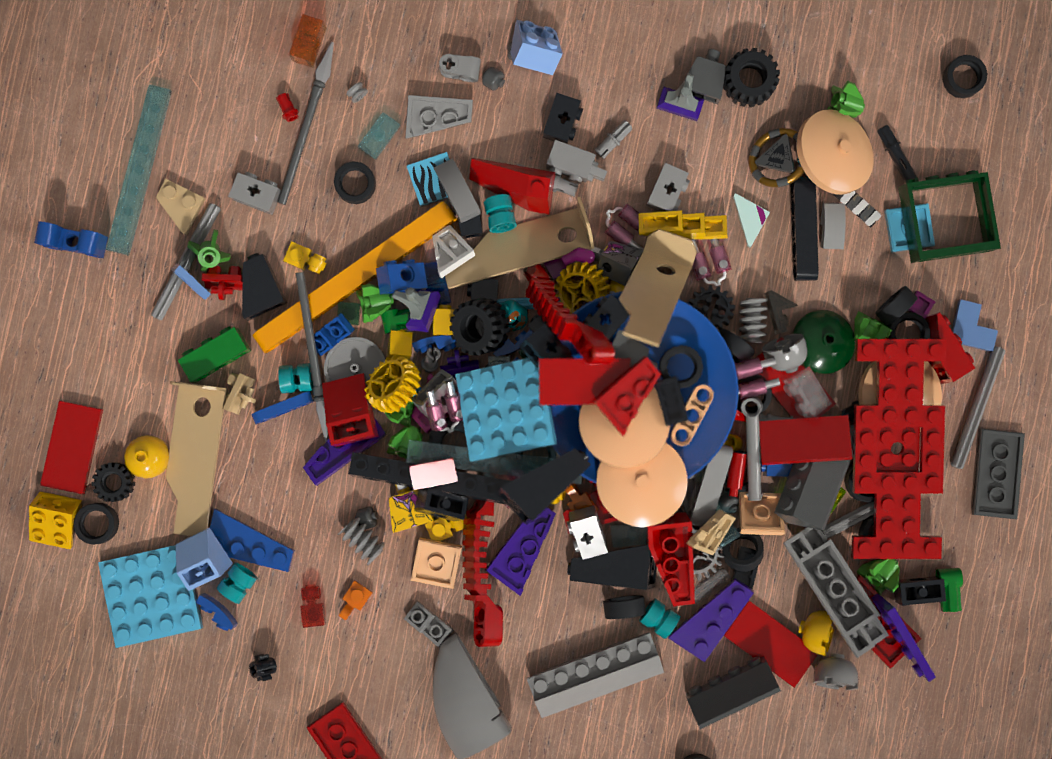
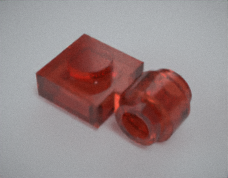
(313, 612)

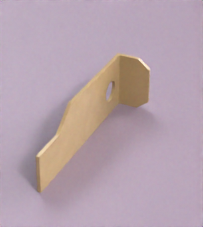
(524, 246)
(653, 295)
(194, 455)

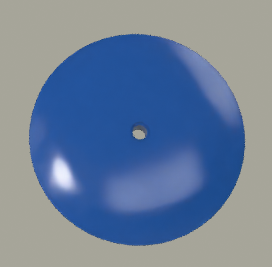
(685, 328)

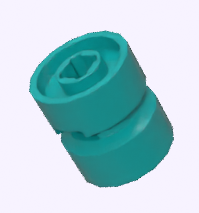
(499, 212)
(288, 378)
(236, 583)
(662, 620)

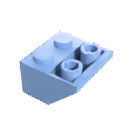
(535, 47)
(200, 559)

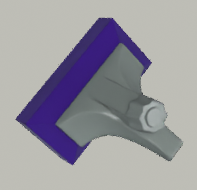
(681, 101)
(421, 307)

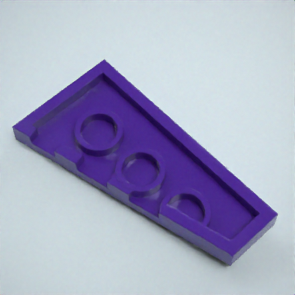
(330, 459)
(516, 557)
(708, 625)

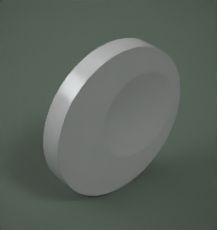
(351, 358)

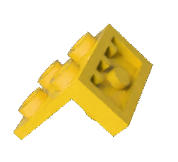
(52, 519)

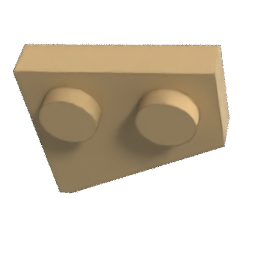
(712, 532)

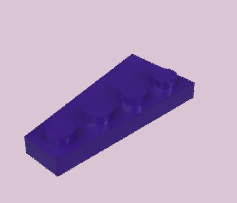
(903, 636)

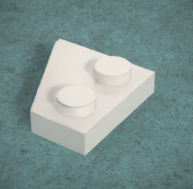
(450, 250)

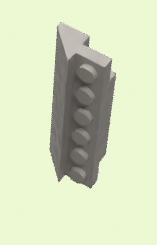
(837, 589)
(595, 674)

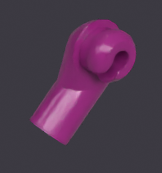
(579, 254)

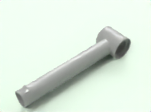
(753, 450)

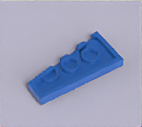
(249, 544)

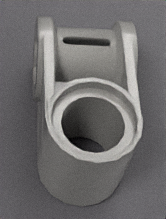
(463, 67)

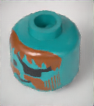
(516, 313)

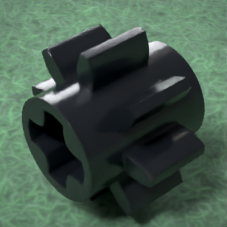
(262, 667)

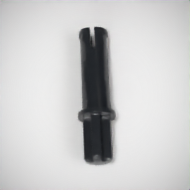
(896, 153)

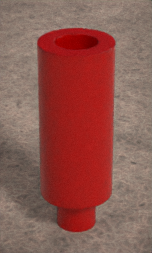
(736, 473)

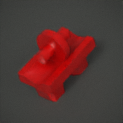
(223, 283)

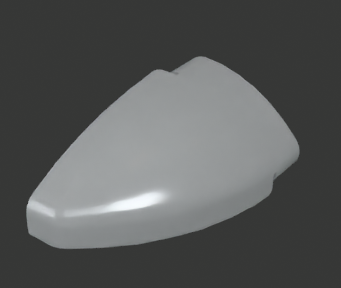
(465, 702)

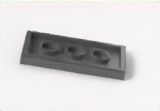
(998, 474)

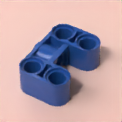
(61, 239)

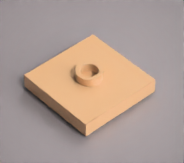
(759, 516)
(436, 563)

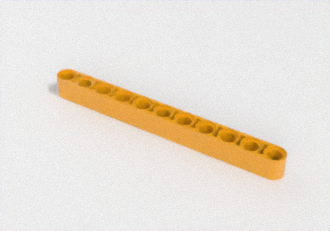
(355, 276)

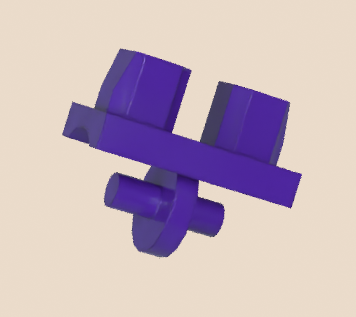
(459, 364)

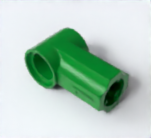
(394, 319)
(953, 581)

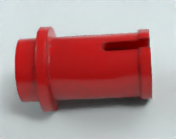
(287, 107)

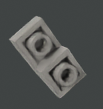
(834, 224)
(428, 623)

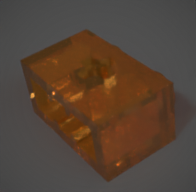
(307, 40)

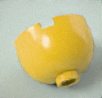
(146, 456)
(817, 632)

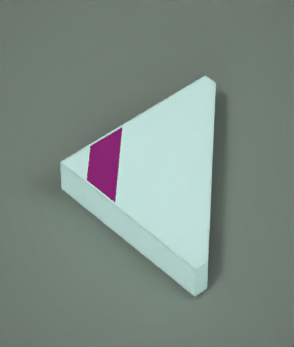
(750, 217)

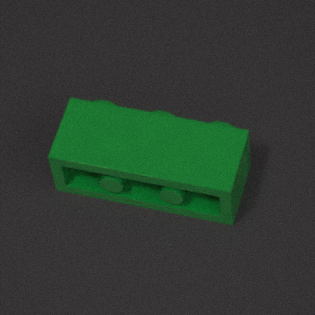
(213, 354)

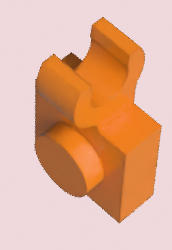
(578, 500)
(356, 598)

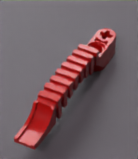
(588, 341)
(487, 615)

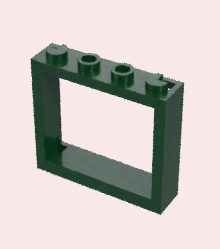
(985, 212)

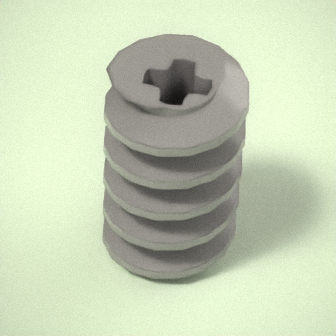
(752, 320)
(362, 540)

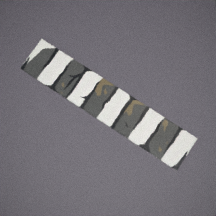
(859, 207)

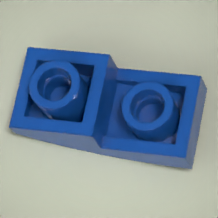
(332, 334)
(443, 342)
(509, 347)
(222, 615)

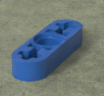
(282, 407)

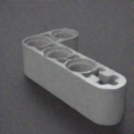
(709, 487)

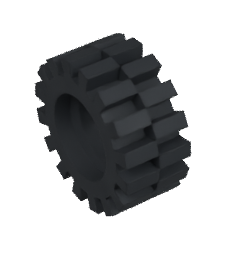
(100, 482)

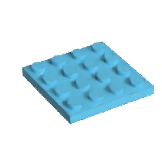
(504, 410)
(147, 597)

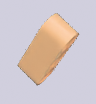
(700, 407)

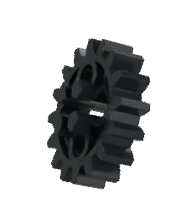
(723, 303)

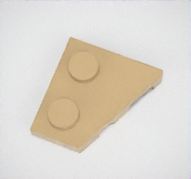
(180, 204)

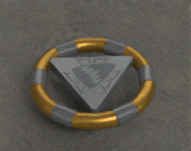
(776, 157)

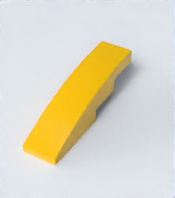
(685, 225)

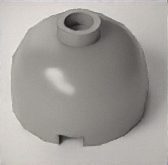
(787, 353)
(836, 673)

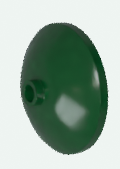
(821, 355)

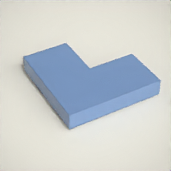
(190, 281)
(966, 327)

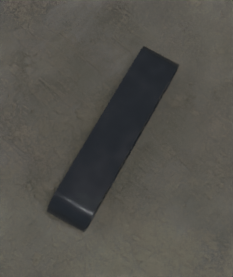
(804, 230)

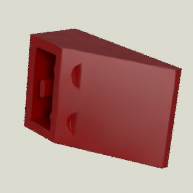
(958, 361)
(348, 411)

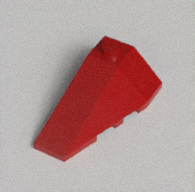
(525, 185)
(674, 557)

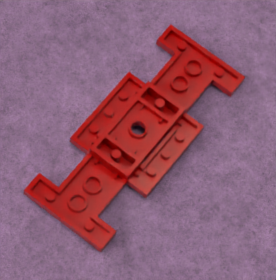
(892, 476)

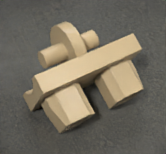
(240, 393)

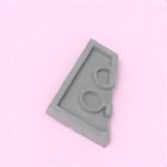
(436, 114)

